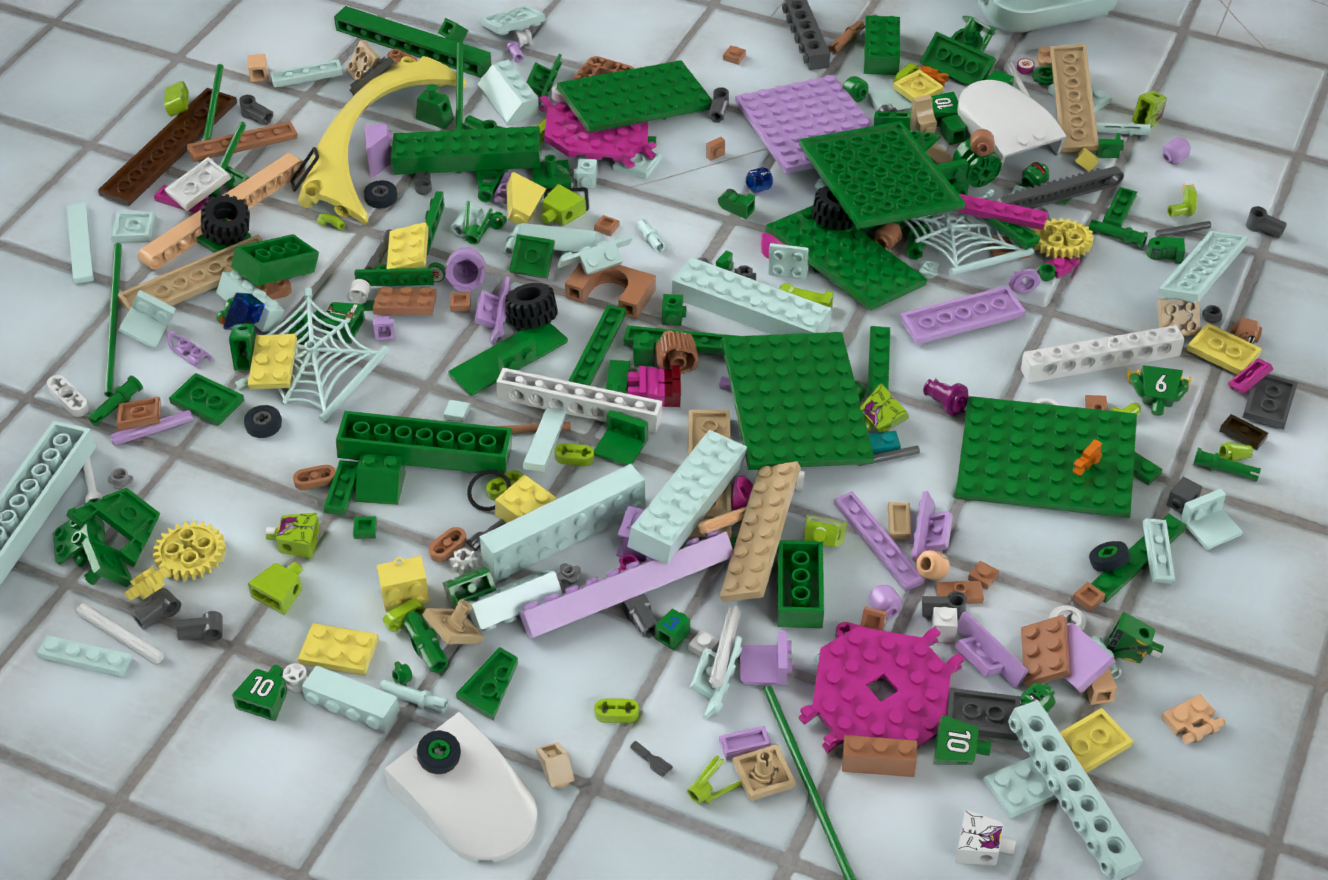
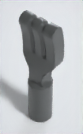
(474, 541)
(657, 764)

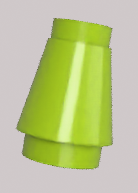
(1235, 451)

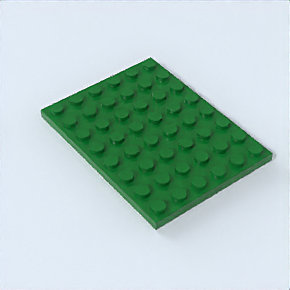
(881, 174)
(796, 400)
(1028, 453)

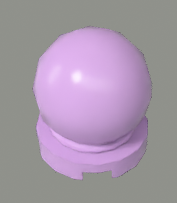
(465, 269)

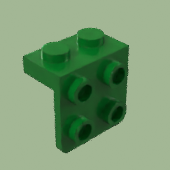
(622, 439)
(69, 538)

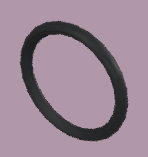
(469, 490)

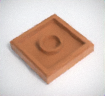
(139, 413)

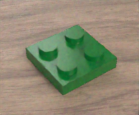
(532, 256)

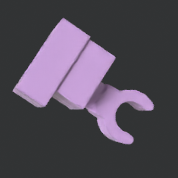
(384, 328)

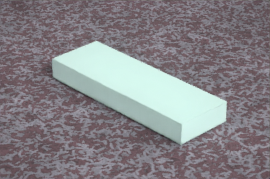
(1158, 551)

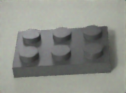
(1270, 401)
(984, 710)

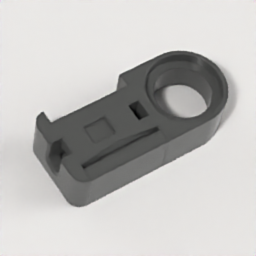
(422, 178)

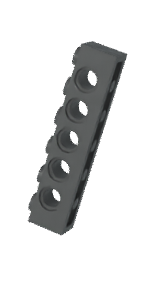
(807, 34)

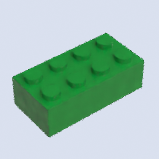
(882, 45)
(274, 259)
(800, 584)

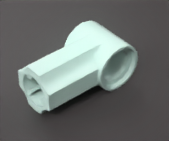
(475, 217)

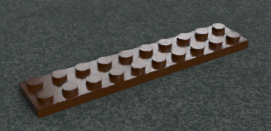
(164, 149)

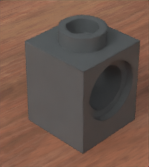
(1182, 493)

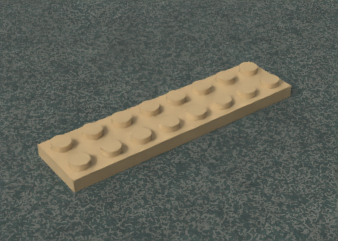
(1074, 97)
(187, 280)
(699, 424)
(760, 532)

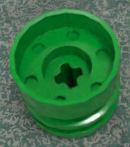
(980, 169)

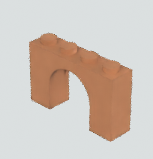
(638, 286)

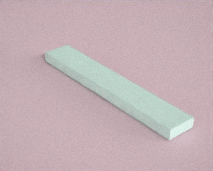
(80, 243)
(545, 439)

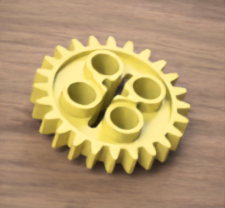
(1064, 238)
(190, 550)

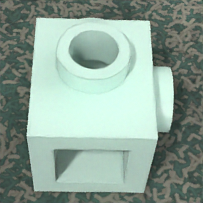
(586, 173)

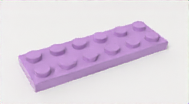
(962, 315)

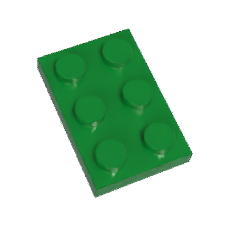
(206, 399)

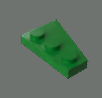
(489, 683)

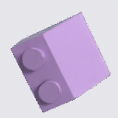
(378, 147)

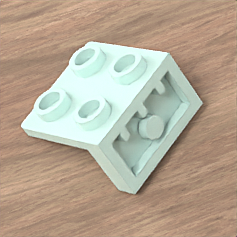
(788, 261)
(147, 319)
(1209, 521)

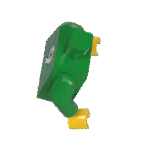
(1159, 386)

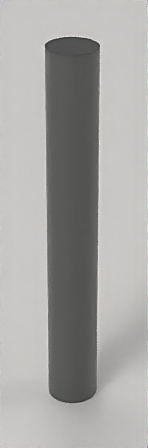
(1183, 229)
(895, 454)

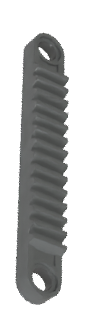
(1065, 189)

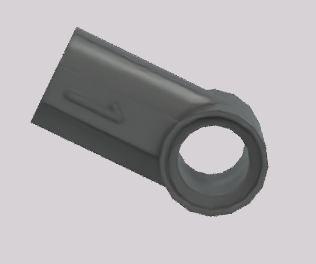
(719, 104)
(254, 110)
(1259, 220)
(953, 600)
(162, 604)
(640, 612)
(207, 627)

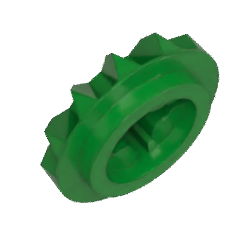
(1043, 75)

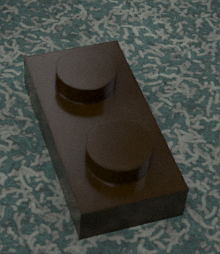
(1243, 432)

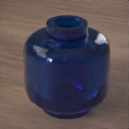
(759, 179)

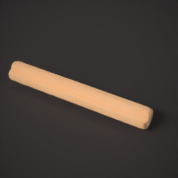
(722, 521)

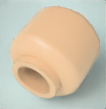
(932, 565)

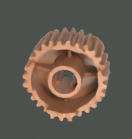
(676, 350)

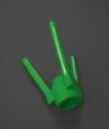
(475, 232)

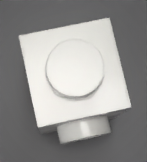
(946, 622)

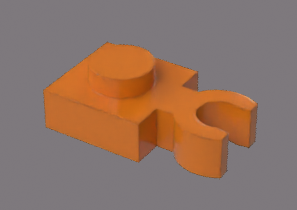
(933, 73)
(1090, 456)

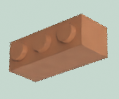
(879, 756)

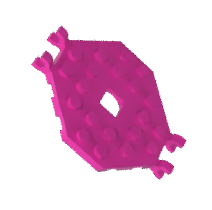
(570, 137)
(862, 657)

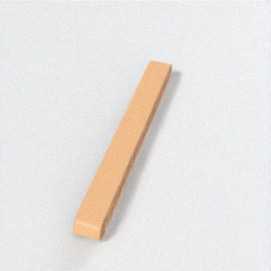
(250, 191)

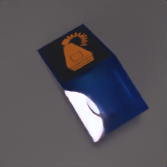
(244, 310)

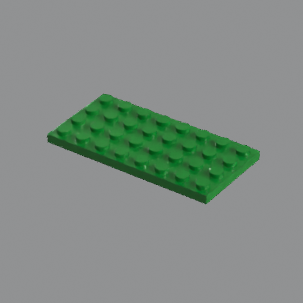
(634, 96)
(849, 259)

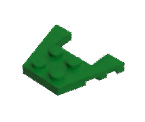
(125, 514)

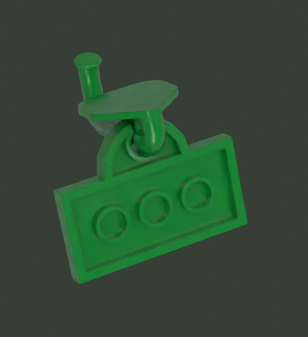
(962, 53)

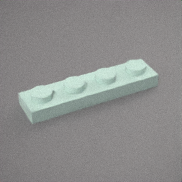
(306, 73)
(84, 656)

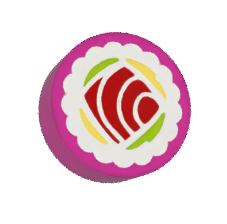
(1025, 66)

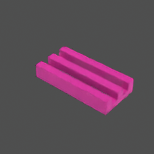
(1250, 376)

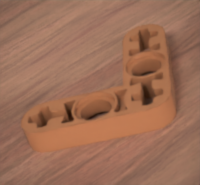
(599, 65)

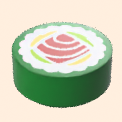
(439, 271)

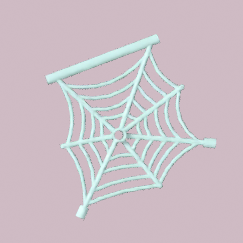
(949, 230)
(313, 350)

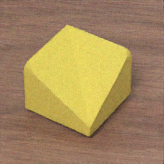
(1086, 159)

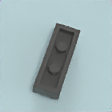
(384, 64)

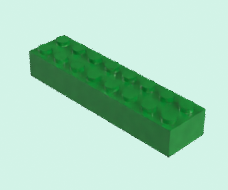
(466, 150)
(425, 442)

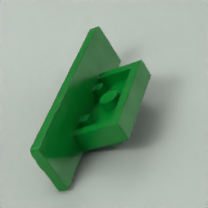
(541, 77)
(395, 277)

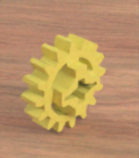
(147, 583)

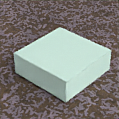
(456, 411)

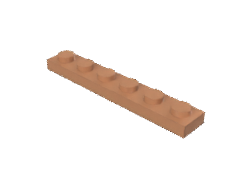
(249, 140)

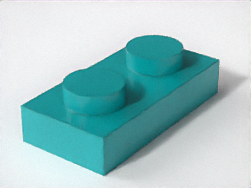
(884, 442)

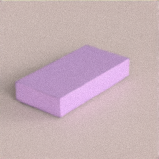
(744, 742)

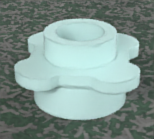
(928, 269)

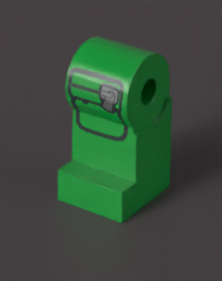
(737, 203)
(1166, 248)

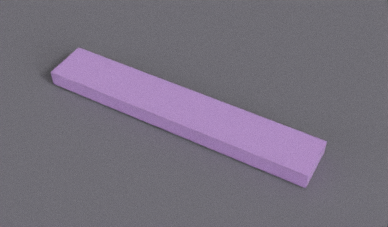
(879, 541)

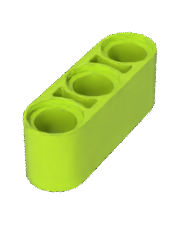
(176, 98)

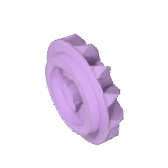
(1031, 283)

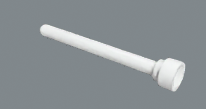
(93, 495)

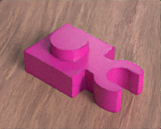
(1063, 266)

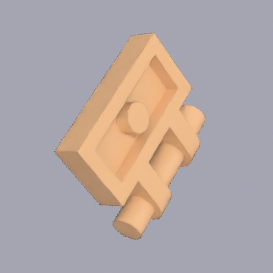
(1189, 714)

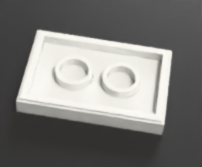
(197, 183)

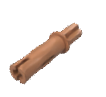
(847, 36)

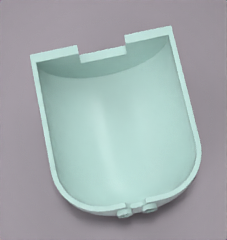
(1030, 15)

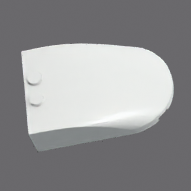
(1011, 116)
(476, 807)

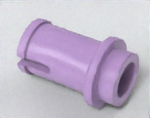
(514, 48)

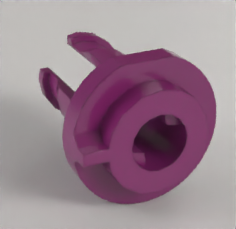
(952, 398)

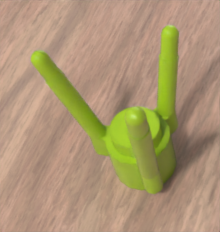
(701, 788)

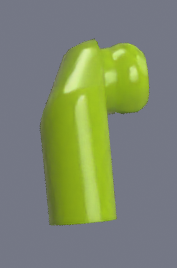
(332, 219)
(1131, 408)

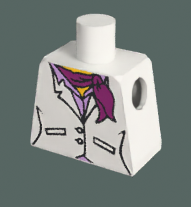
(982, 840)

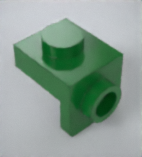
(1110, 147)

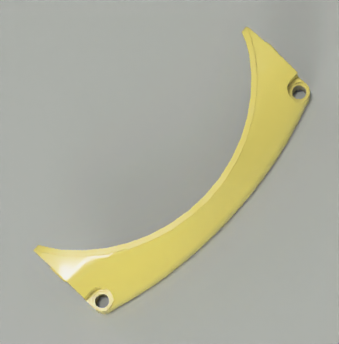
(330, 175)

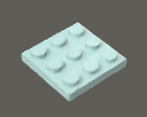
(513, 19)

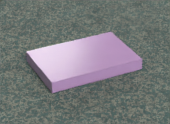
(1087, 659)

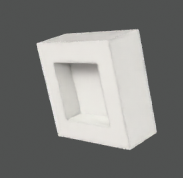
(702, 641)

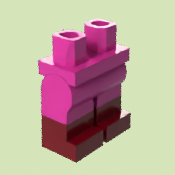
(657, 384)

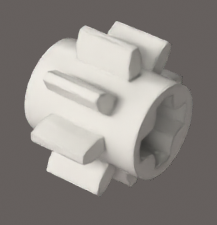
(463, 561)

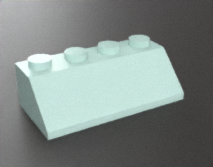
(509, 93)
(565, 239)
(511, 598)

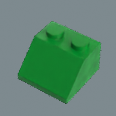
(379, 478)

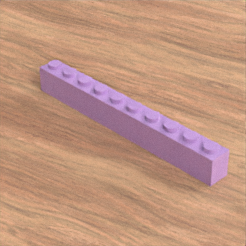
(624, 584)

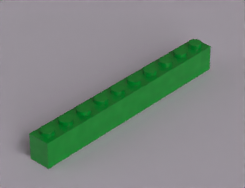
(410, 40)

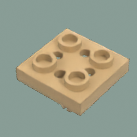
(362, 60)
(1172, 314)
(453, 624)
(761, 767)

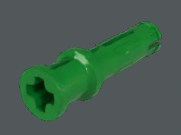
(1126, 235)
(120, 395)
(1215, 462)

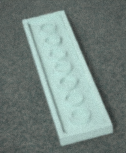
(1203, 266)

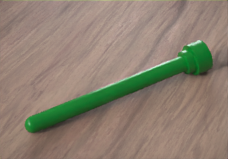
(230, 150)

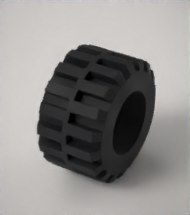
(225, 208)
(829, 212)
(531, 305)

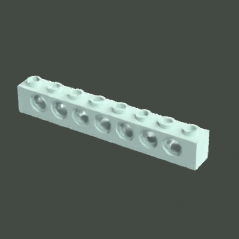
(1075, 791)

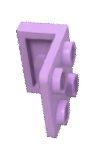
(766, 662)

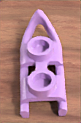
(502, 190)
(184, 345)

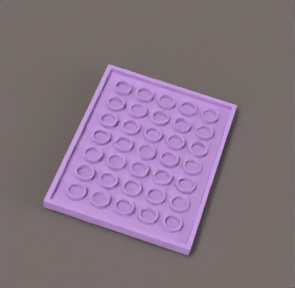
(800, 112)

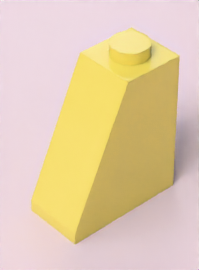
(522, 198)

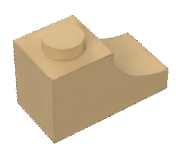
(922, 114)
(556, 765)

